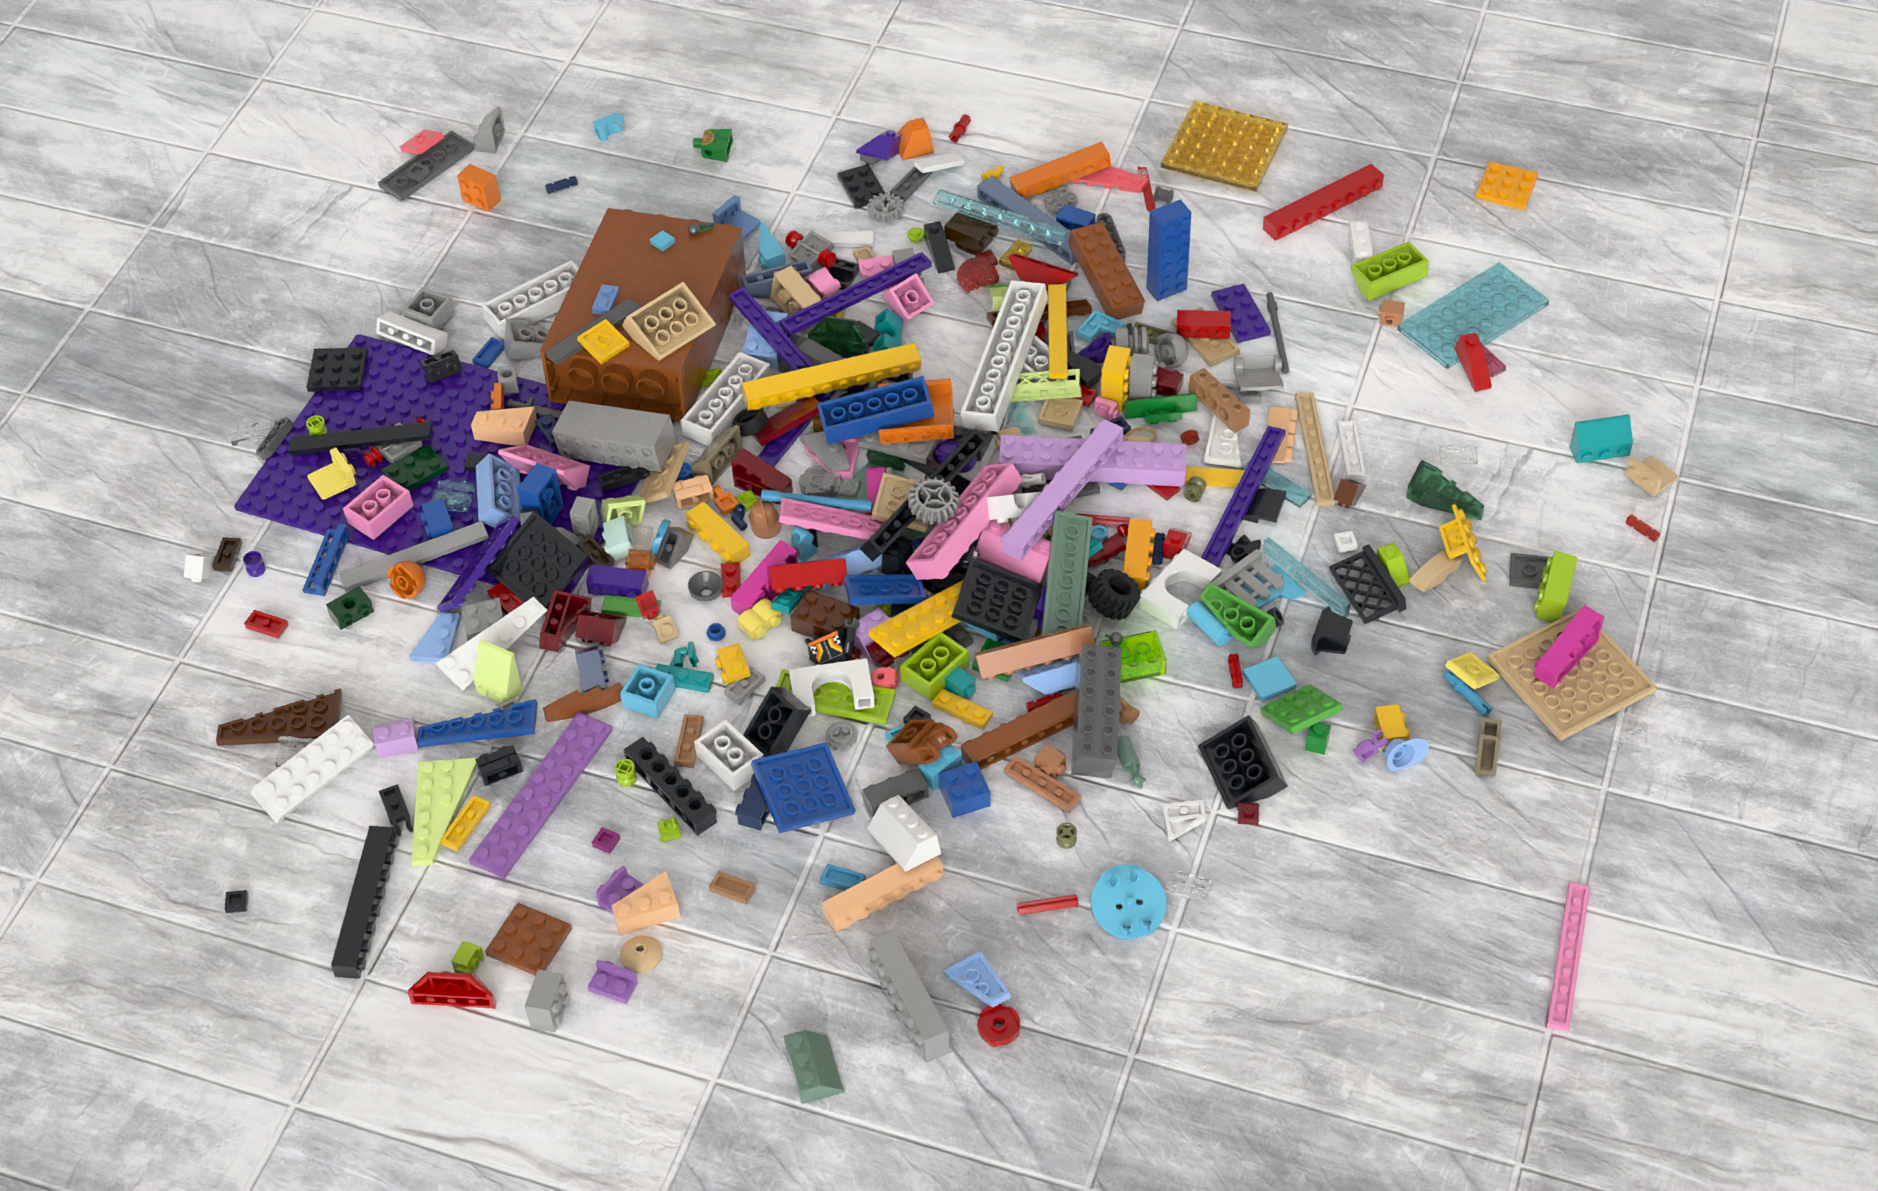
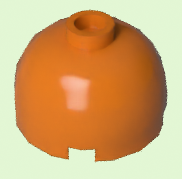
(407, 579)

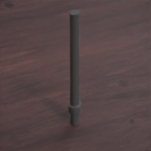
(1272, 309)

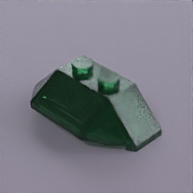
(840, 336)

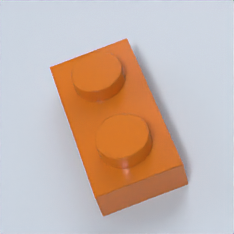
(498, 397)

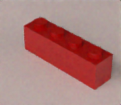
(806, 574)

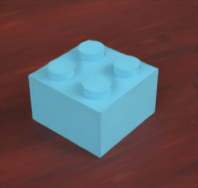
(647, 691)

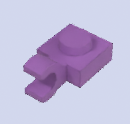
(1369, 748)

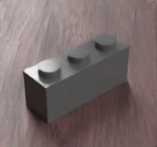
(909, 786)

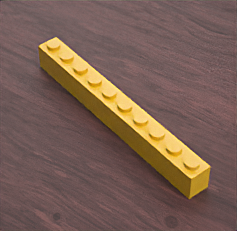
(831, 376)

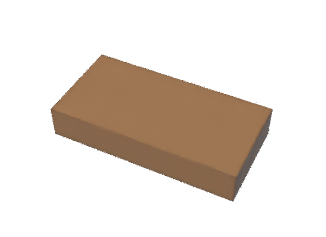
(732, 887)

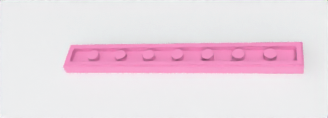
(1568, 957)

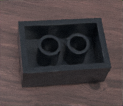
(776, 722)

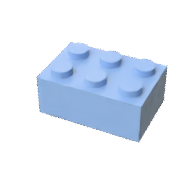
(757, 346)

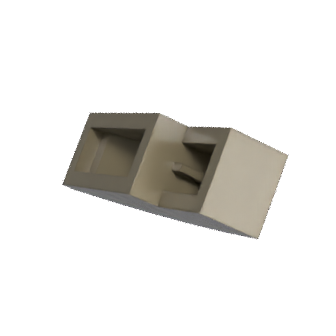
(1488, 746)

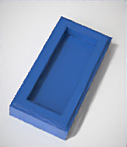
(489, 353)

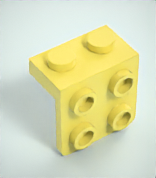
(334, 477)

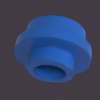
(718, 629)

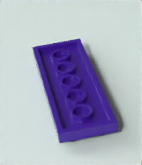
(476, 567)

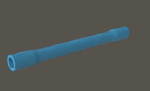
(858, 505)

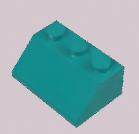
(1601, 438)

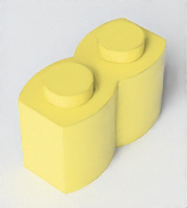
(759, 619)

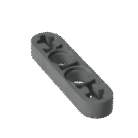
(1110, 226)

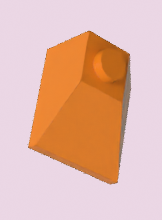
(915, 139)

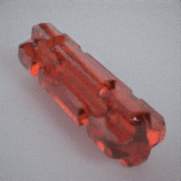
(1643, 528)

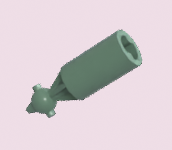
(1129, 760)

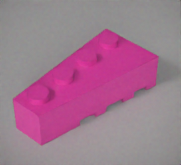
(756, 585)
(1570, 647)

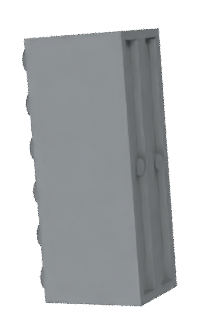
(614, 435)

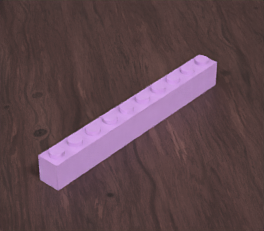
(1061, 489)

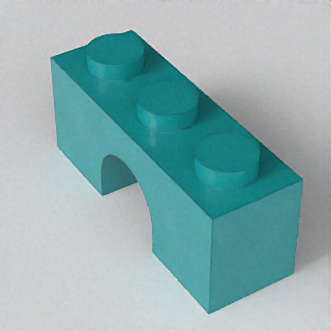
(890, 328)

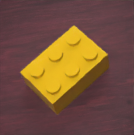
(1116, 375)

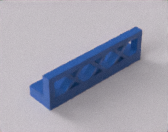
(329, 563)

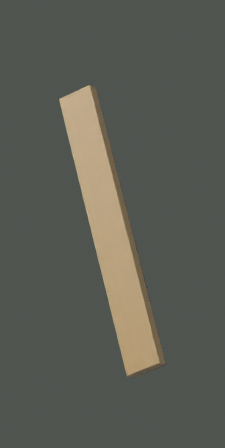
(1315, 449)

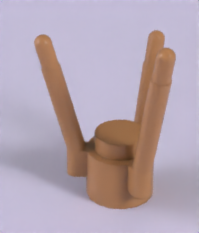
(1128, 713)

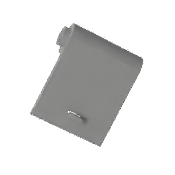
(1258, 373)

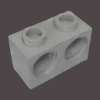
(584, 517)

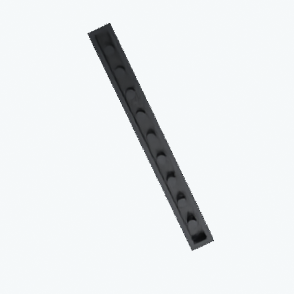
(903, 517)

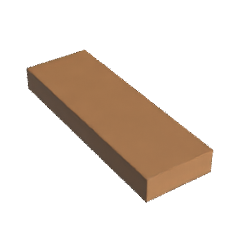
(690, 731)

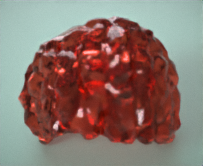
(977, 273)

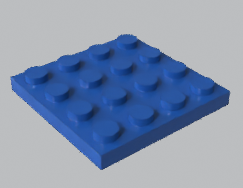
(802, 787)

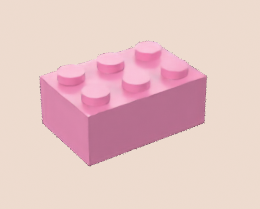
(378, 507)

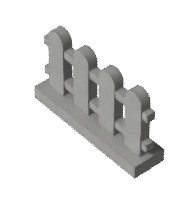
(1244, 574)

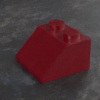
(599, 627)

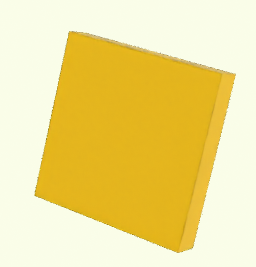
(603, 341)

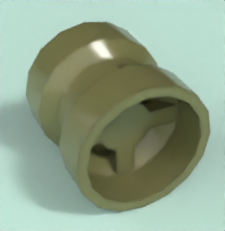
(1195, 489)

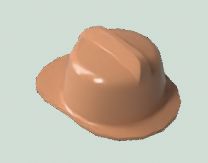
(764, 520)

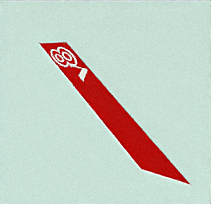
(1147, 192)

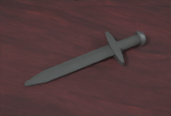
(538, 409)

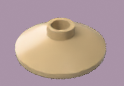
(641, 961)

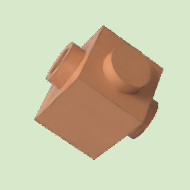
(1391, 313)
(1051, 761)

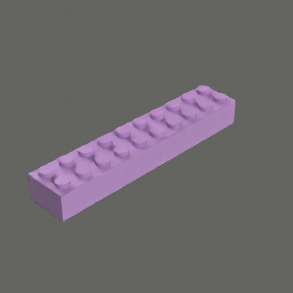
(1129, 463)

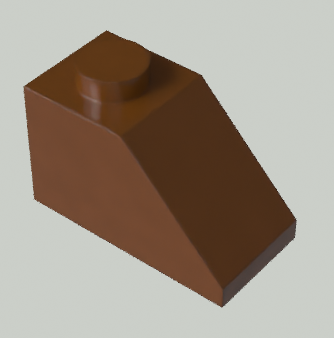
(1348, 492)

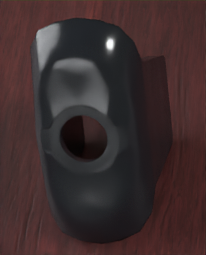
(1331, 633)

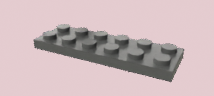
(437, 158)

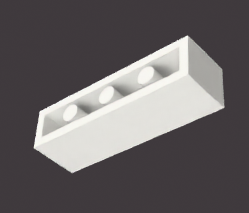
(411, 333)

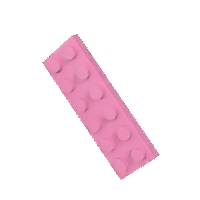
(827, 519)

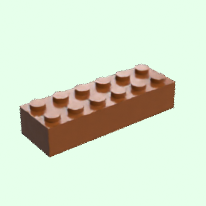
(1106, 271)

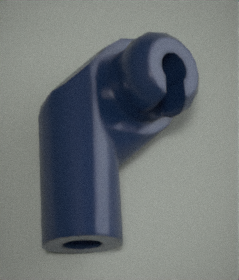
(737, 517)

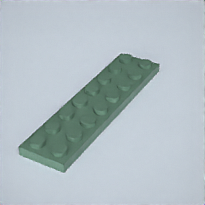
(1066, 572)

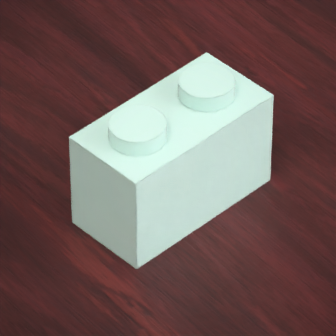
(618, 537)

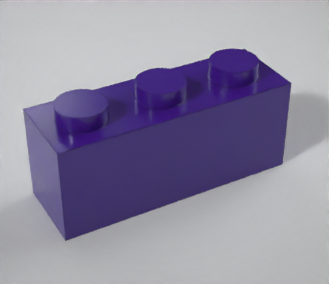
(616, 581)

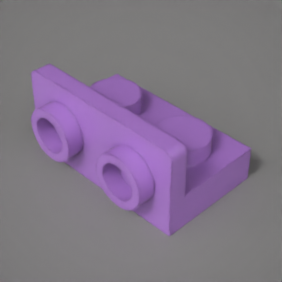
(616, 888)
(613, 981)

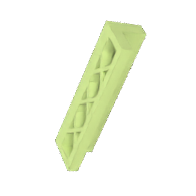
(1045, 389)

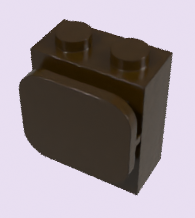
(970, 233)

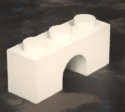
(1360, 241)
(1005, 507)

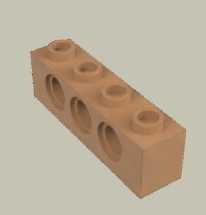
(1219, 400)

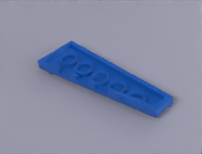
(504, 723)

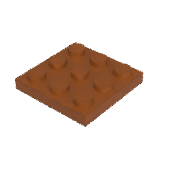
(528, 939)

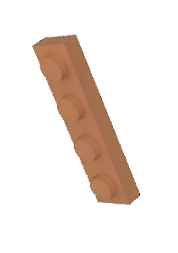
(1042, 784)

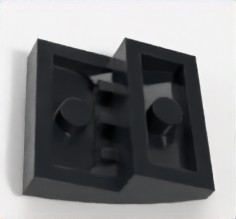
(844, 272)
(1266, 505)

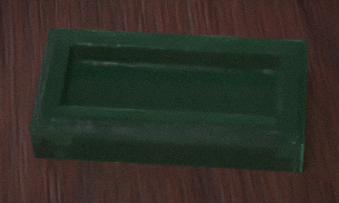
(885, 460)

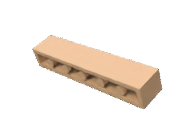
(878, 892)

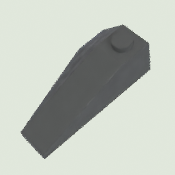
(812, 351)

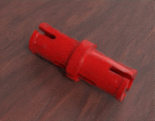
(959, 128)

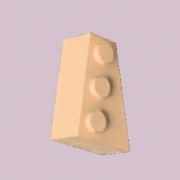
(505, 426)
(646, 906)

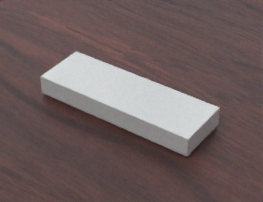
(938, 162)

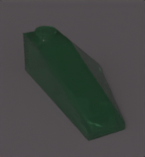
(1436, 492)

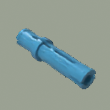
(1468, 693)

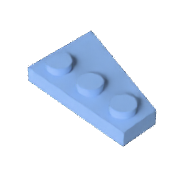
(438, 639)
(979, 979)

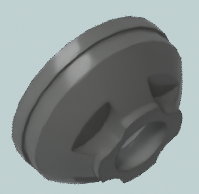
(705, 581)

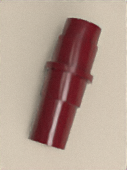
(1110, 549)

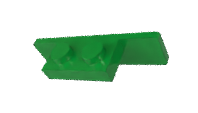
(1161, 408)

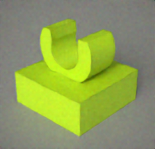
(669, 829)

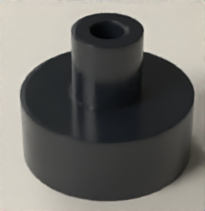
(1278, 616)

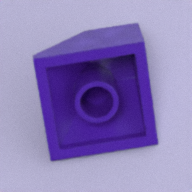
(883, 146)

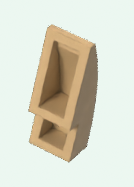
(1435, 571)

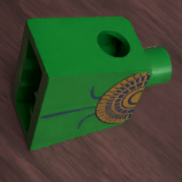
(715, 144)

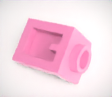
(1106, 408)

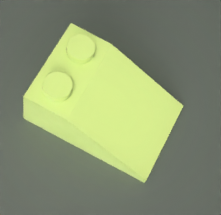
(496, 673)

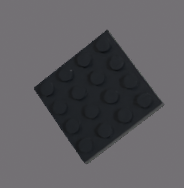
(537, 561)
(997, 601)

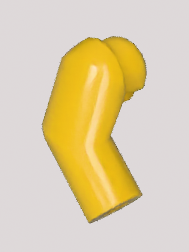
(995, 173)

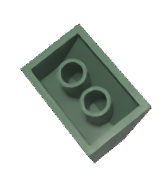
(812, 1065)

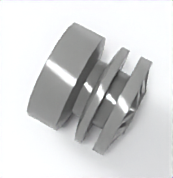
(1137, 343)

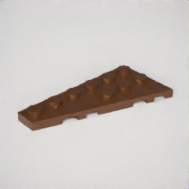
(296, 719)

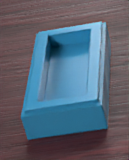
(840, 878)

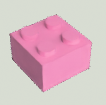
(908, 298)

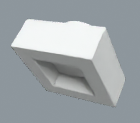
(1345, 541)

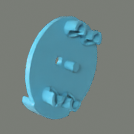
(1125, 886)

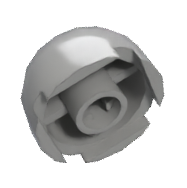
(1171, 350)

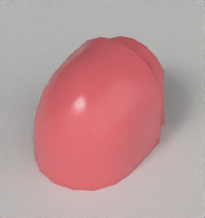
(885, 677)

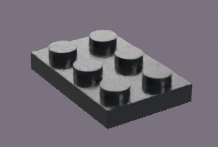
(860, 185)

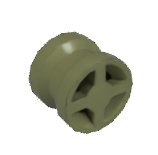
(1066, 830)

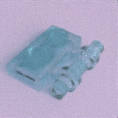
(454, 501)

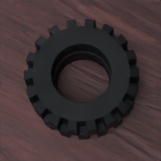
(1114, 594)

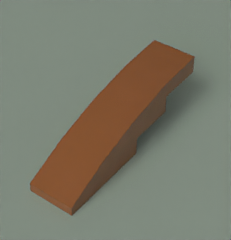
(587, 703)

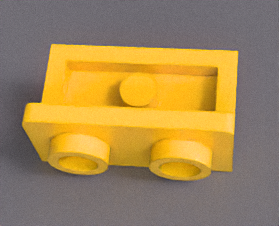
(732, 664)

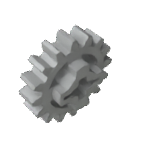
(885, 207)

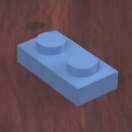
(605, 299)

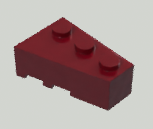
(755, 474)
(562, 619)

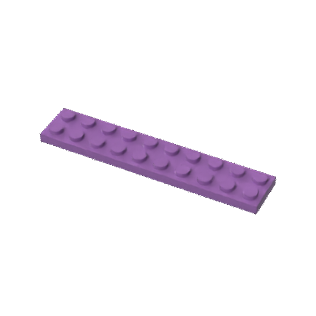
(540, 795)

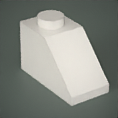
(199, 566)

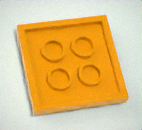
(1507, 185)

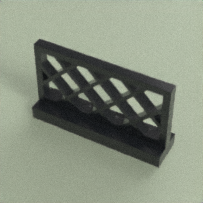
(1383, 579)

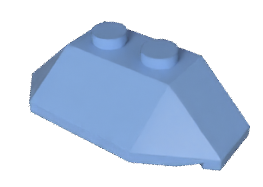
(1052, 677)

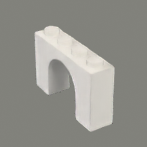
(1183, 568)
(852, 673)

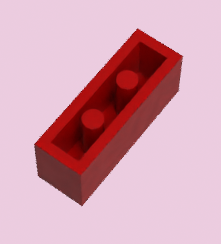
(1203, 324)

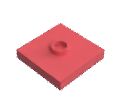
(422, 142)

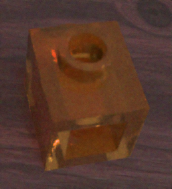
(640, 560)

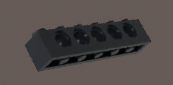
(680, 796)

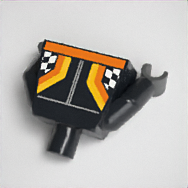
(834, 646)

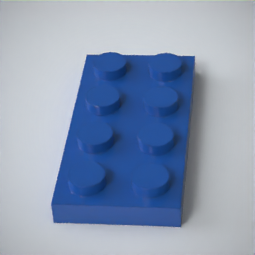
(884, 589)

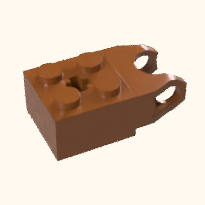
(921, 741)

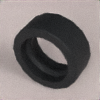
(750, 421)

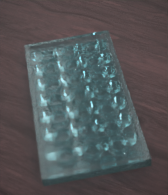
(1482, 306)

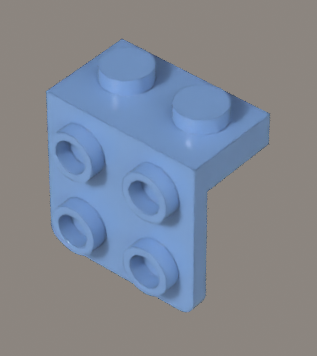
(732, 214)

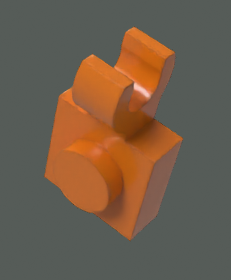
(724, 501)

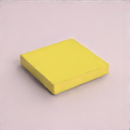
(1472, 670)

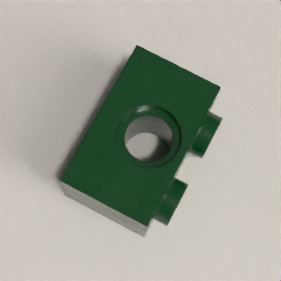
(350, 608)

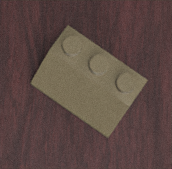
(718, 455)

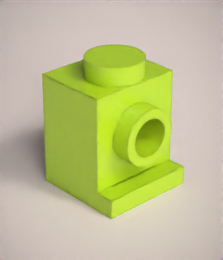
(467, 958)

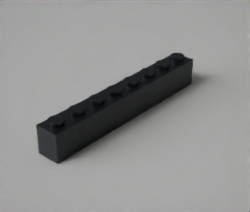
(364, 902)

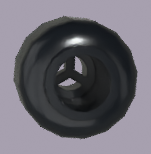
(964, 561)

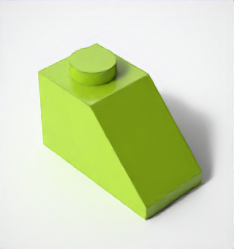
(1394, 563)

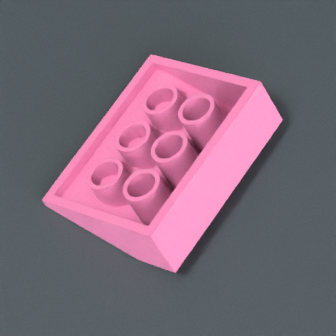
(569, 471)

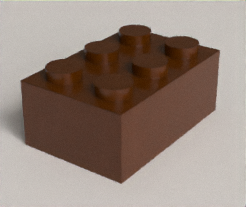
(821, 615)

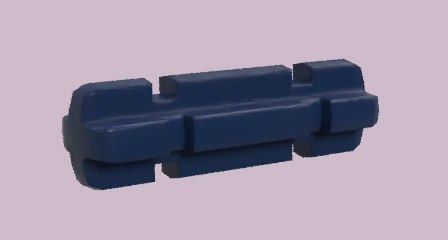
(561, 184)
(1158, 548)

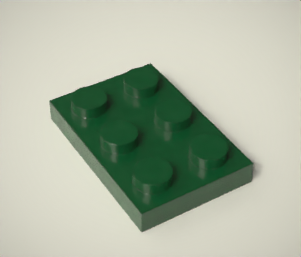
(416, 468)

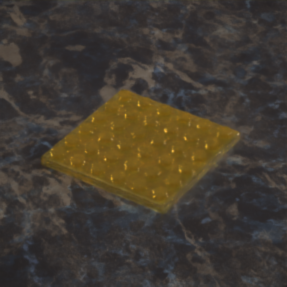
(1224, 146)

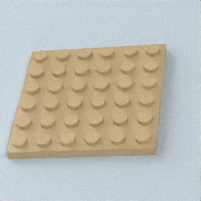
(1590, 692)

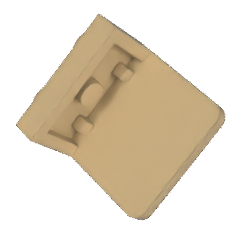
(1650, 474)

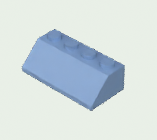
(497, 491)
(855, 562)

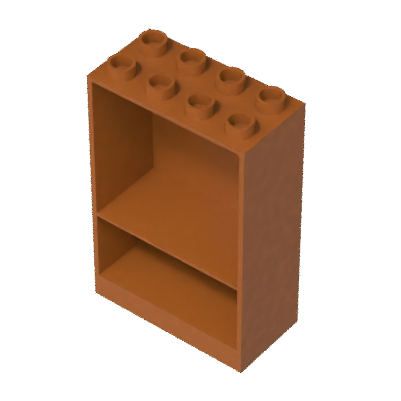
(625, 258)

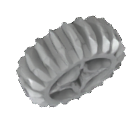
(934, 507)

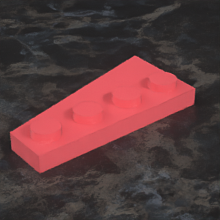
(1115, 177)

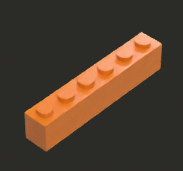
(1061, 171)

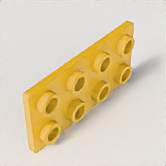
(1460, 540)

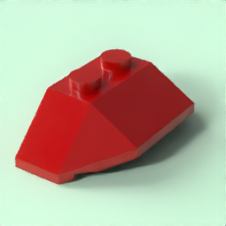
(1040, 272)
(451, 990)

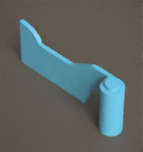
(1217, 631)

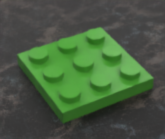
(1301, 709)

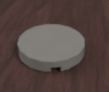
(811, 479)

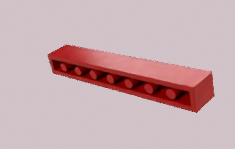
(1323, 202)

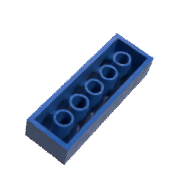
(1168, 250)
(875, 410)

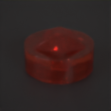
(1189, 437)

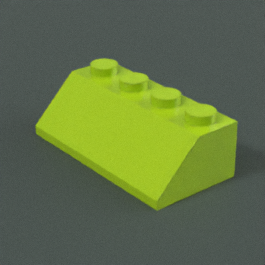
(1389, 270)

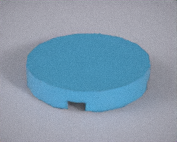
(659, 536)

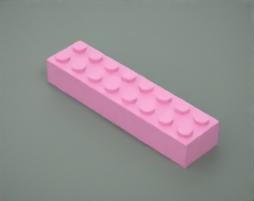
(952, 538)

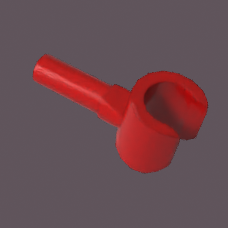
(1122, 531)

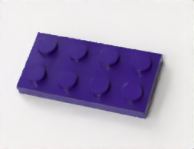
(1246, 318)

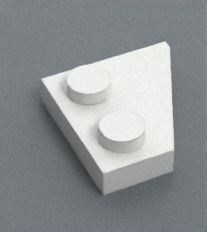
(1182, 817)

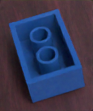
(541, 491)

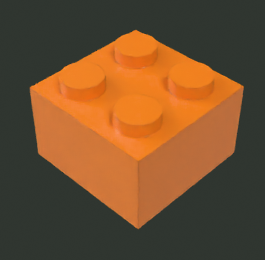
(479, 187)

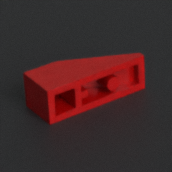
(1473, 361)

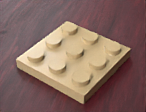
(891, 495)

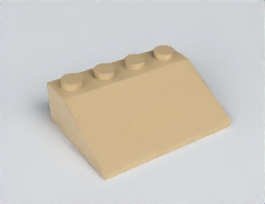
(668, 322)

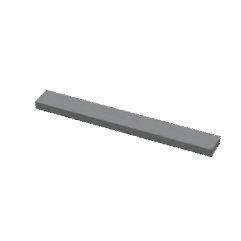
(419, 554)

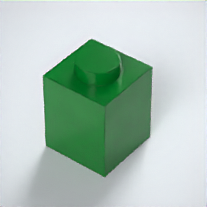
(1318, 738)

